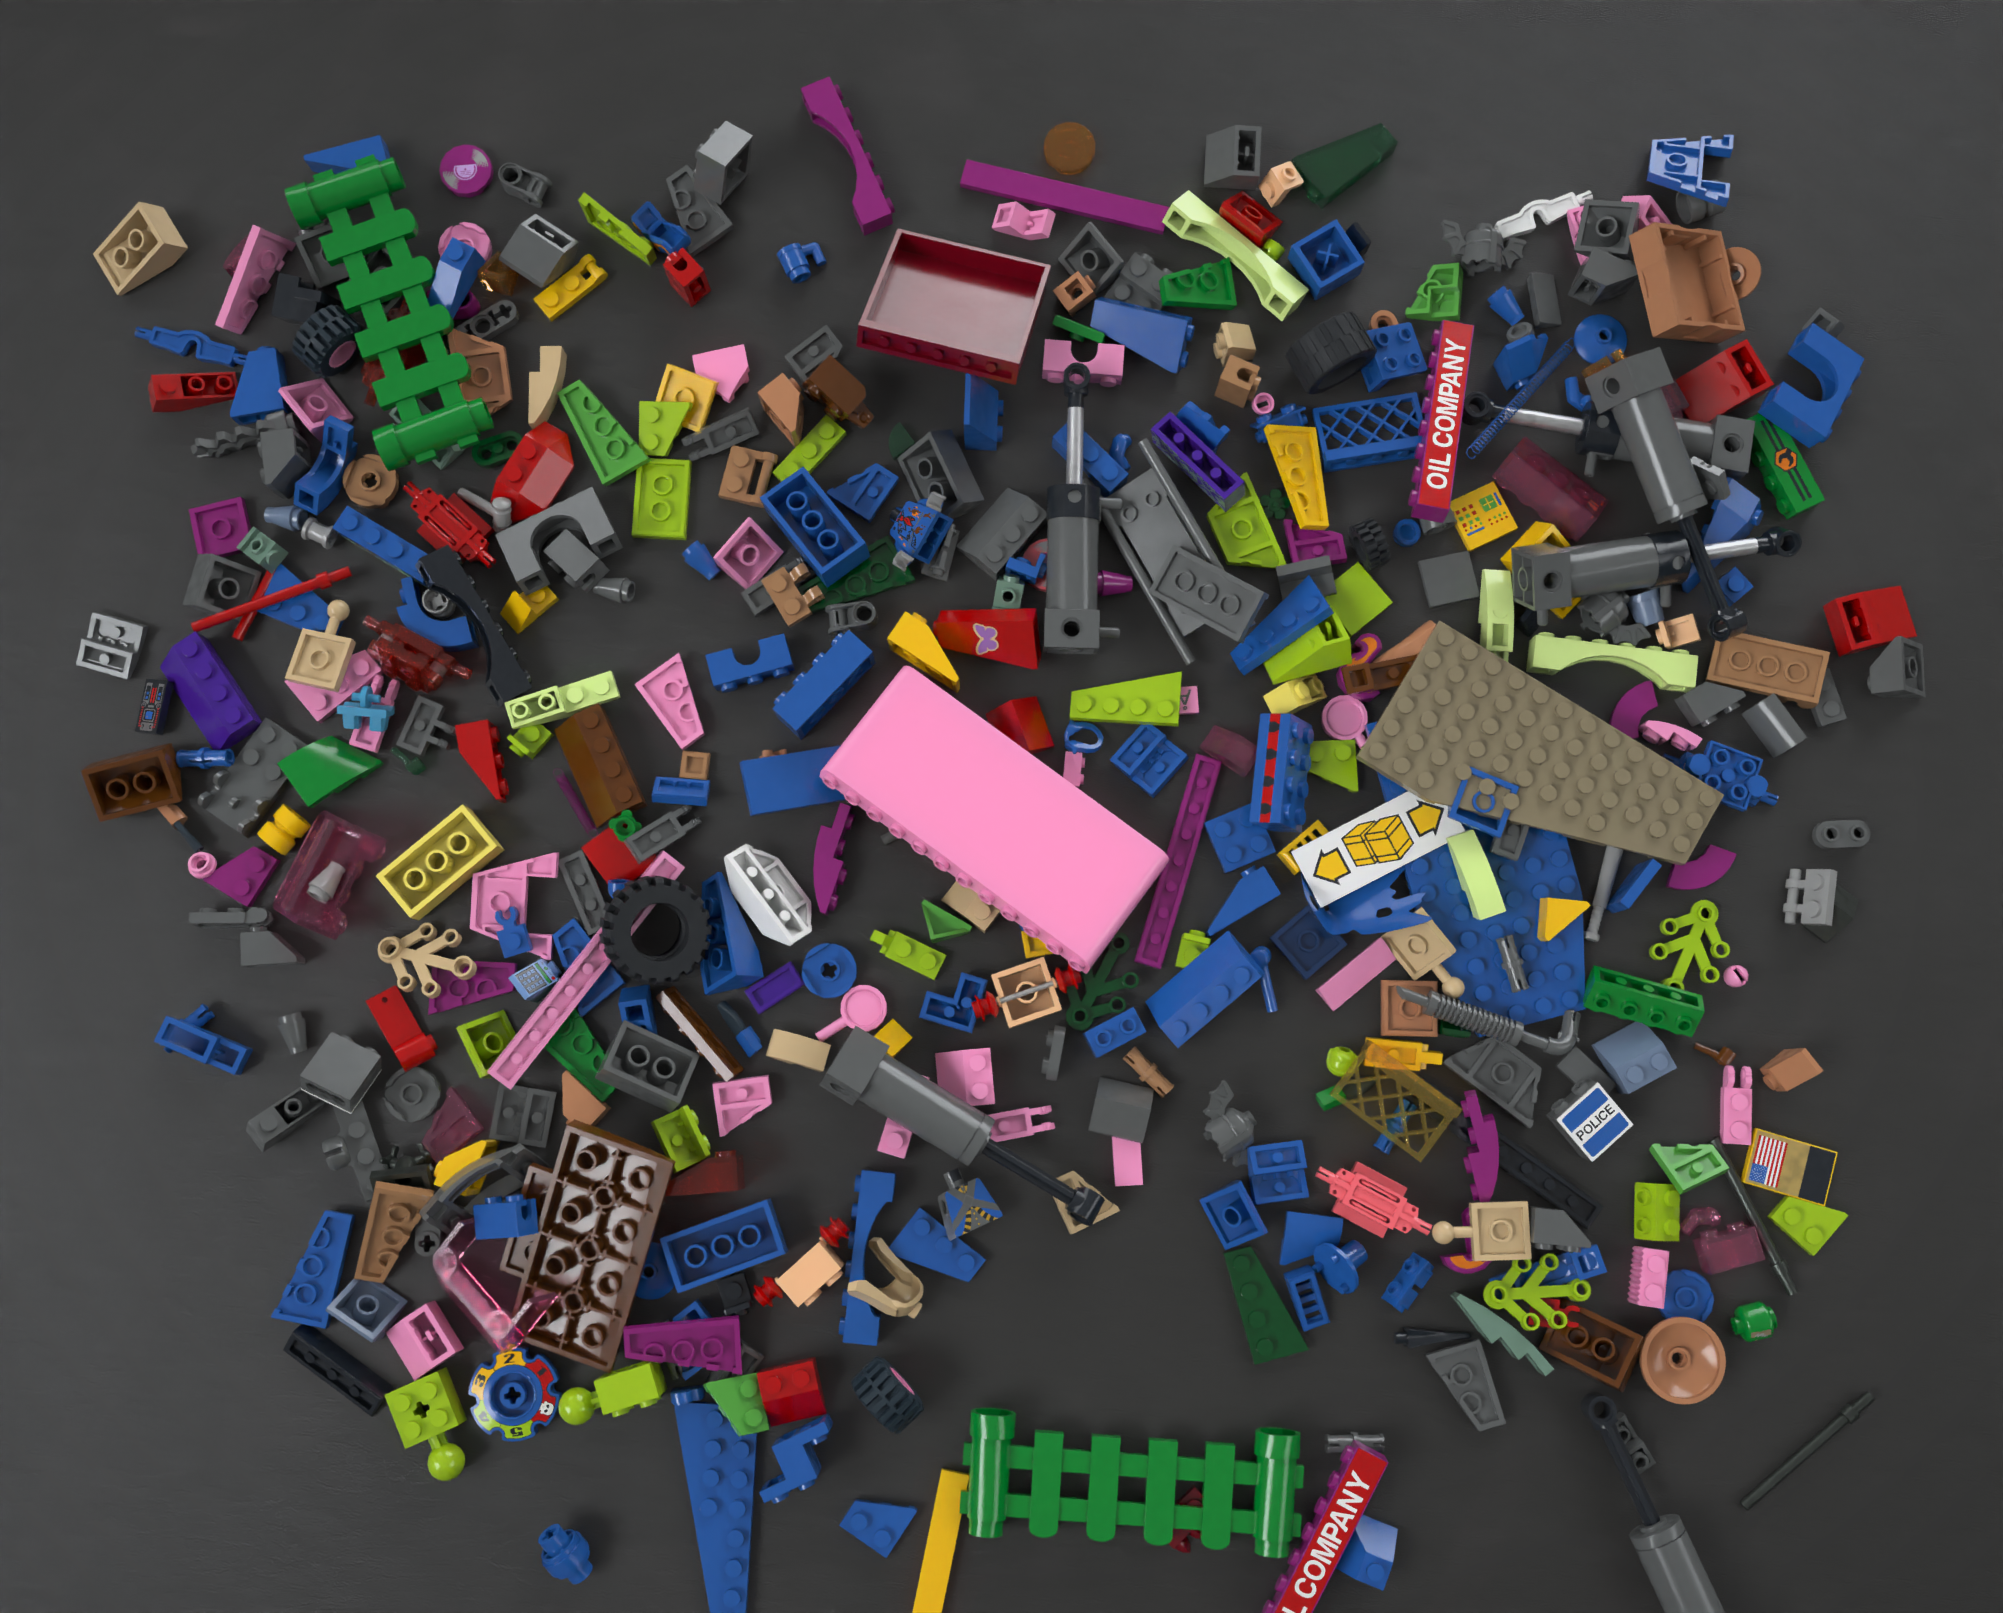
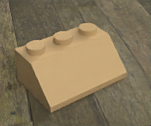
(971, 907)

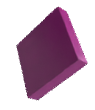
(220, 526)

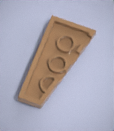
(388, 1228)

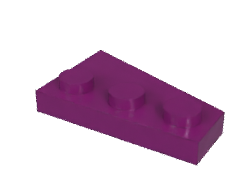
(488, 982)

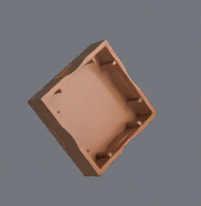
(1686, 283)

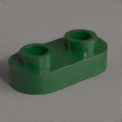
(498, 446)

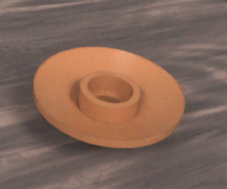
(1750, 268)

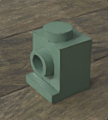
(262, 550)
(1012, 584)

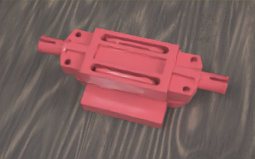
(1372, 1200)

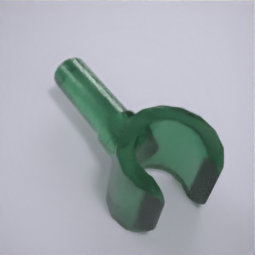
(414, 766)

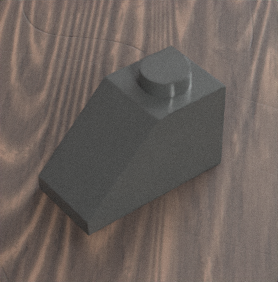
(267, 949)

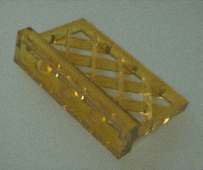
(1414, 1085)

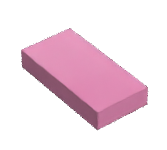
(1127, 1162)

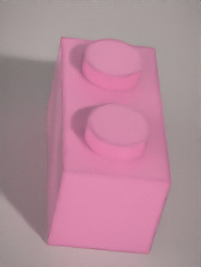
(1072, 768)

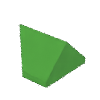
(943, 924)

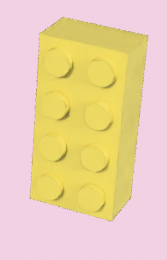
(440, 862)

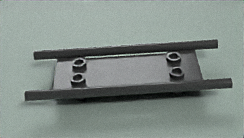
(1153, 530)

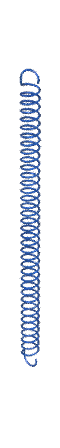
(1524, 388)

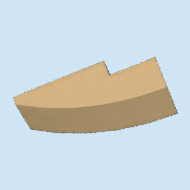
(546, 384)

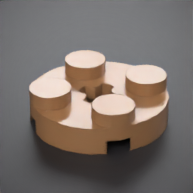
(358, 491)

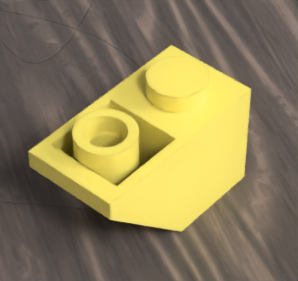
(1295, 695)

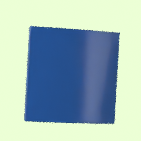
(1149, 759)
(1277, 1172)

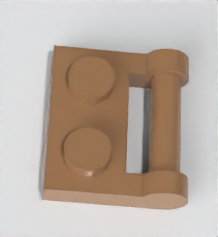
(740, 472)

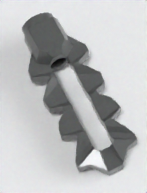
(243, 436)

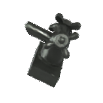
(406, 1170)

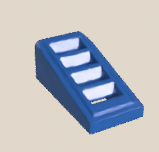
(1298, 1275)

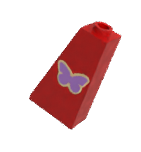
(992, 634)

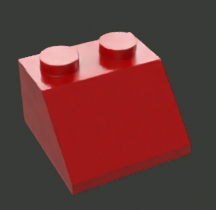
(791, 1391)

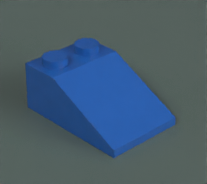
(981, 415)

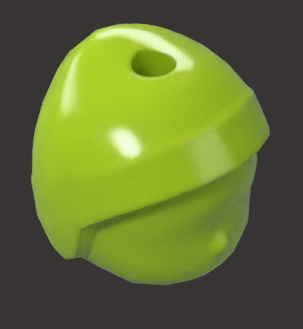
(1339, 1060)

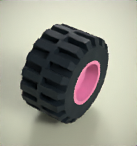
(327, 341)
(887, 1395)

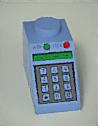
(536, 980)

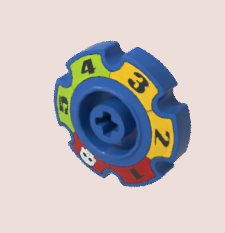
(510, 1415)

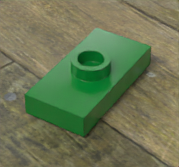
(1079, 331)

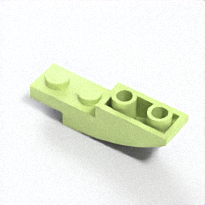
(1496, 612)
(562, 701)

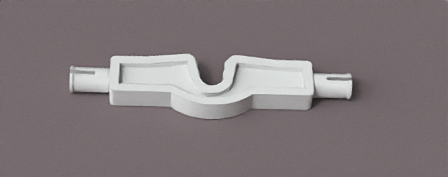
(1549, 211)

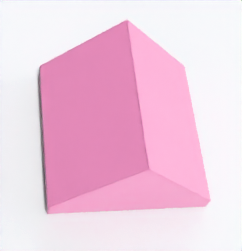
(313, 403)
(747, 554)

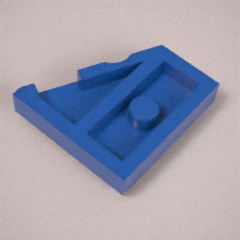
(865, 492)
(877, 1523)

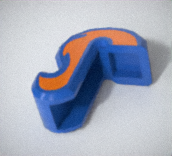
(662, 234)

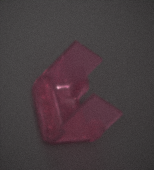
(494, 1323)

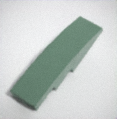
(1494, 1328)

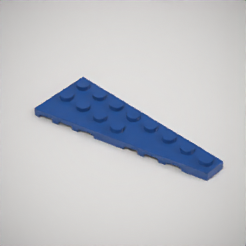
(721, 1493)

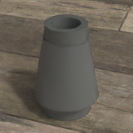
(616, 589)
(293, 1031)

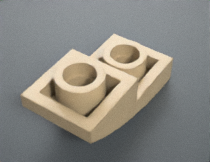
(798, 1050)

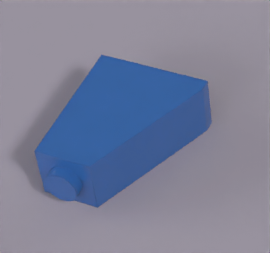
(259, 387)

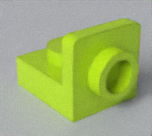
(530, 740)
(1191, 947)

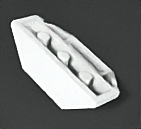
(769, 894)

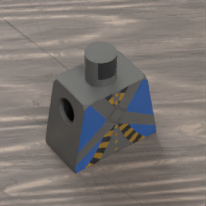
(966, 1205)

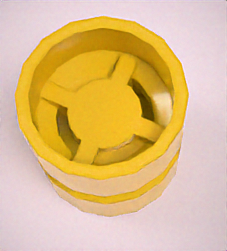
(284, 829)

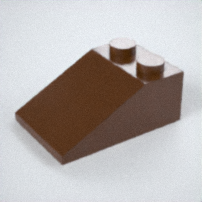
(1595, 1347)

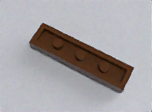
(700, 1034)

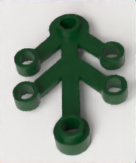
(1095, 987)

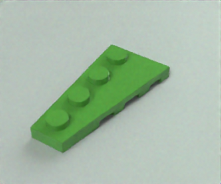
(604, 439)

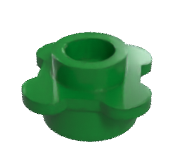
(617, 825)

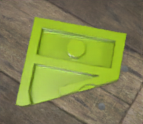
(660, 425)
(1335, 762)

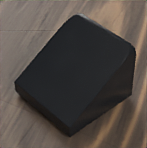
(1358, 238)
(1527, 622)

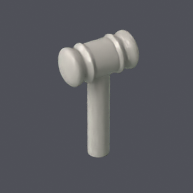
(499, 508)

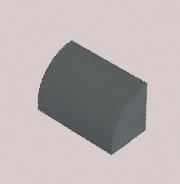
(1773, 725)

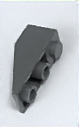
(283, 1118)

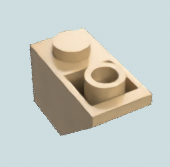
(1234, 340)

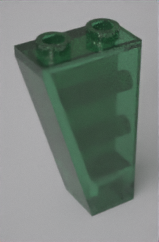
(1342, 163)

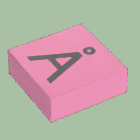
(1189, 701)

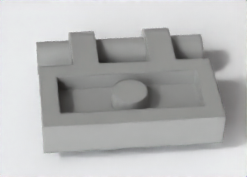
(1817, 900)

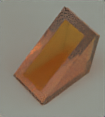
(498, 276)

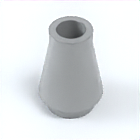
(325, 884)

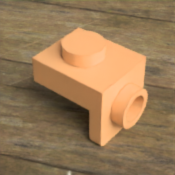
(1279, 182)
(1678, 632)

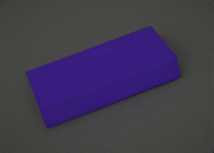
(774, 987)

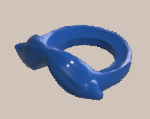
(1073, 745)

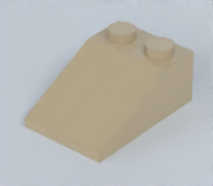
(139, 247)

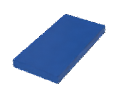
(788, 781)

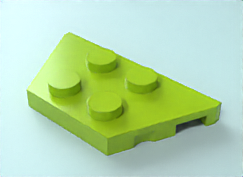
(1245, 532)

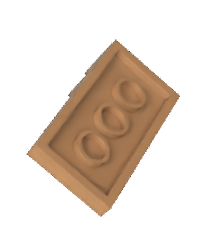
(1769, 668)

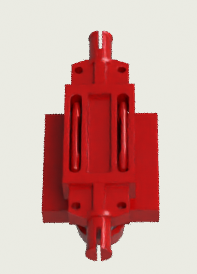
(451, 524)

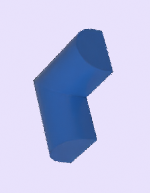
(955, 1011)

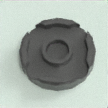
(412, 1094)

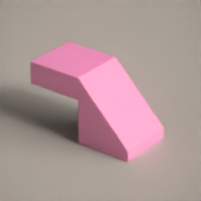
(1020, 222)

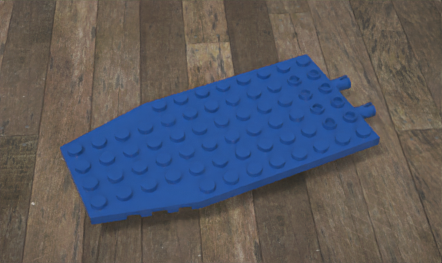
(1551, 967)

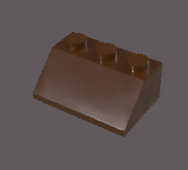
(134, 782)

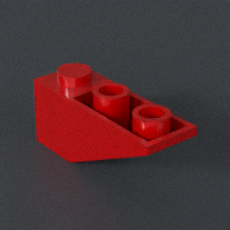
(190, 390)
(479, 748)

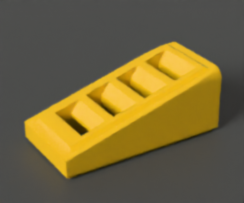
(1287, 858)

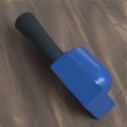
(745, 1036)

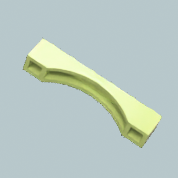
(1199, 223)
(1666, 669)

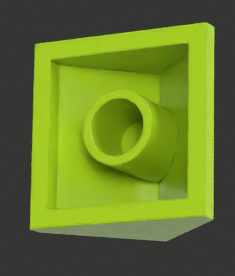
(486, 1040)

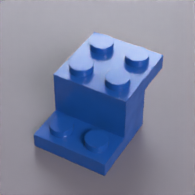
(796, 1459)

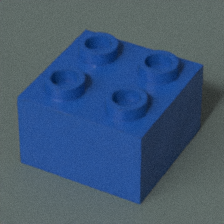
(1325, 259)

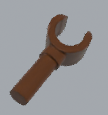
(1724, 1056)

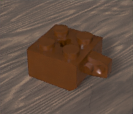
(838, 393)

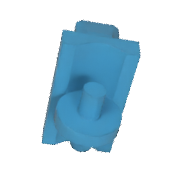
(353, 711)

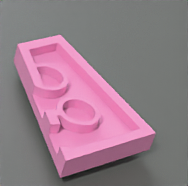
(672, 701)

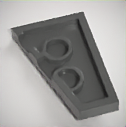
(1470, 1382)

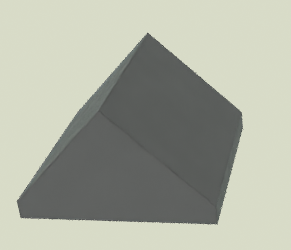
(1092, 257)
(1121, 1110)

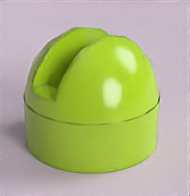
(1273, 249)

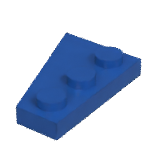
(570, 942)
(927, 1244)

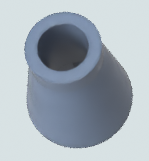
(287, 517)

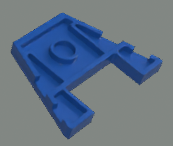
(1680, 165)

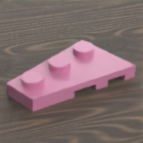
(324, 703)

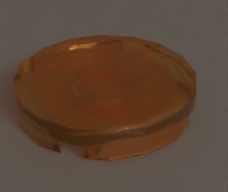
(1069, 148)

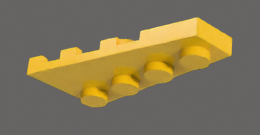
(1300, 469)

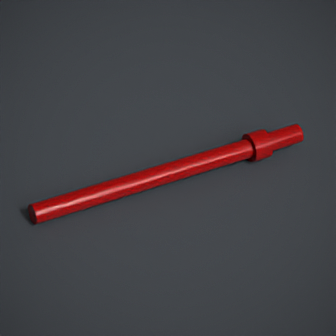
(322, 580)

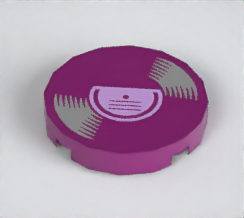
(466, 170)

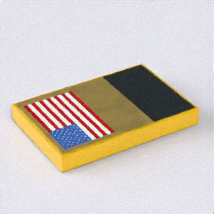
(1788, 1167)

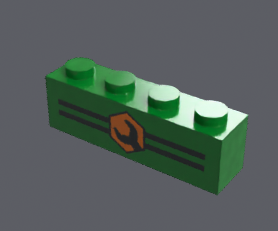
(1783, 469)

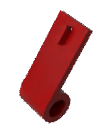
(401, 1029)

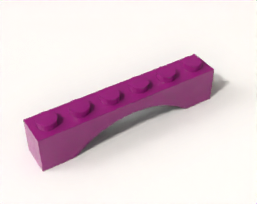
(827, 111)

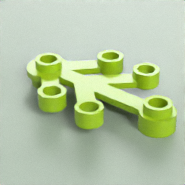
(1692, 944)
(1532, 1292)

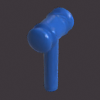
(1262, 957)

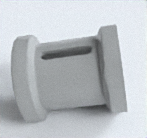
(319, 532)

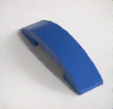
(1571, 1266)

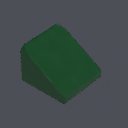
(1452, 1030)

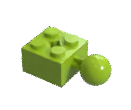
(615, 1393)
(416, 1425)

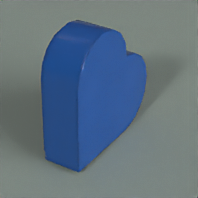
(687, 1394)

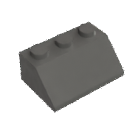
(940, 466)
(1003, 532)
(647, 1066)

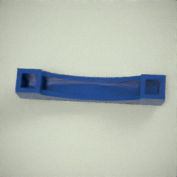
(874, 1190)

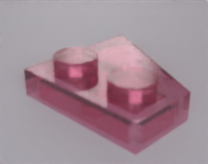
(451, 1127)

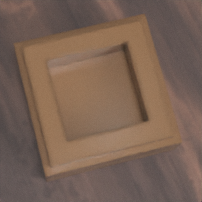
(695, 765)

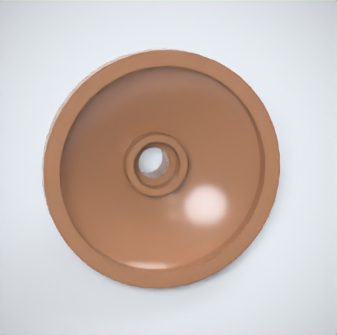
(1699, 1363)

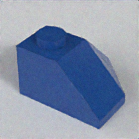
(1520, 361)

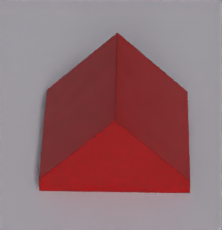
(1250, 218)
(1022, 723)

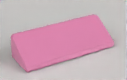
(1356, 974)

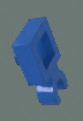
(514, 937)

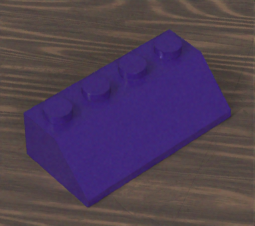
(209, 692)

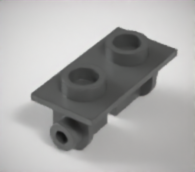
(942, 559)

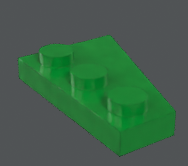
(1202, 287)

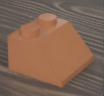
(784, 406)

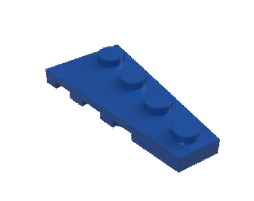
(1287, 622)
(318, 1273)

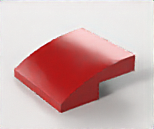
(613, 857)

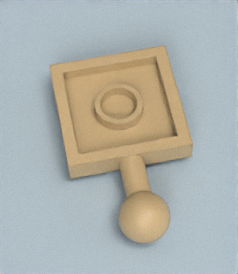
(322, 657)
(1422, 950)
(1495, 1231)

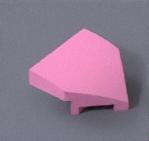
(726, 366)

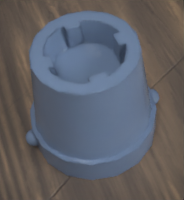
(1646, 607)

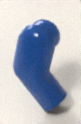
(1573, 395)
(1118, 448)

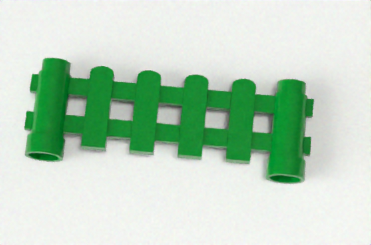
(418, 434)
(1273, 1475)

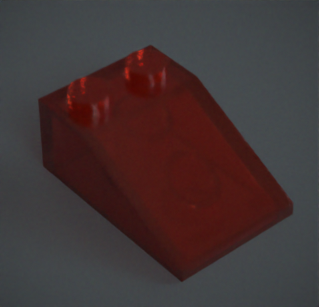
(712, 1175)

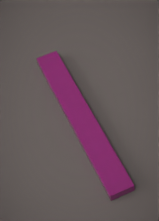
(1063, 196)
(1181, 855)

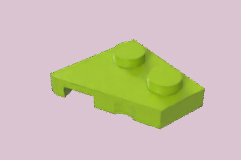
(1806, 1222)

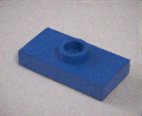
(681, 791)

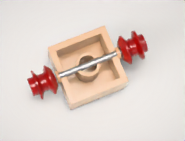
(1026, 992)
(810, 1272)

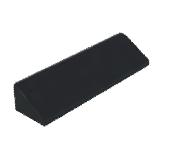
(338, 1368)

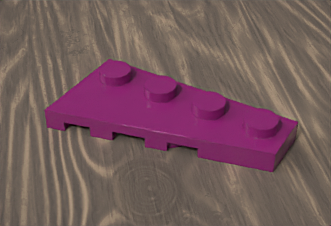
(697, 1342)

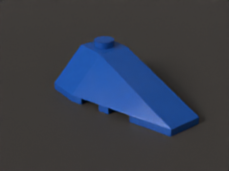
(1731, 521)
(732, 953)

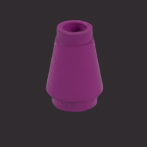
(1113, 583)

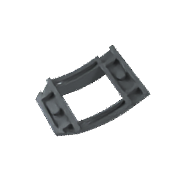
(445, 1213)

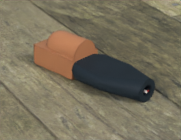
(177, 819)

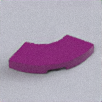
(1632, 707)
(1702, 871)

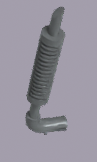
(1494, 1025)

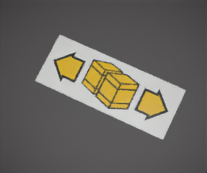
(1373, 846)

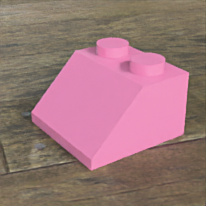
(967, 1075)

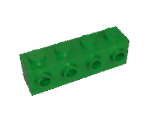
(1643, 1001)

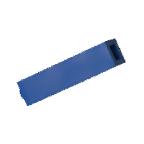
(1145, 330)

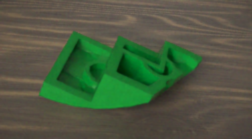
(326, 768)

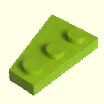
(616, 229)

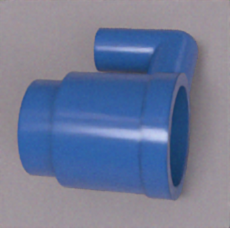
(795, 263)

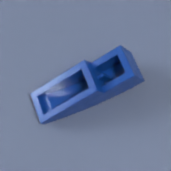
(203, 1045)

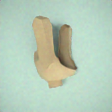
(897, 1298)

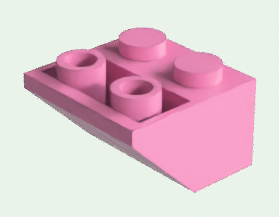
(424, 1339)

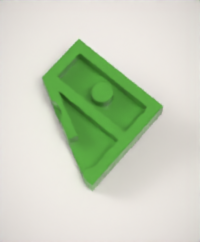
(1689, 1165)
(740, 1402)

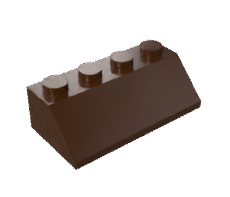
(599, 765)

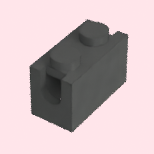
(576, 561)

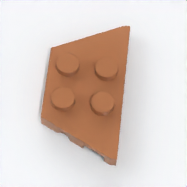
(488, 370)

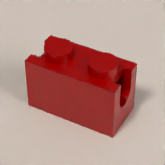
(686, 276)

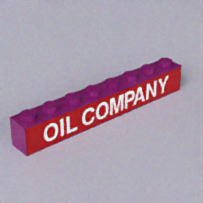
(1442, 421)
(1330, 1530)

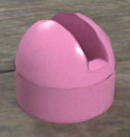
(1261, 397)
(1732, 978)

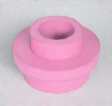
(197, 861)

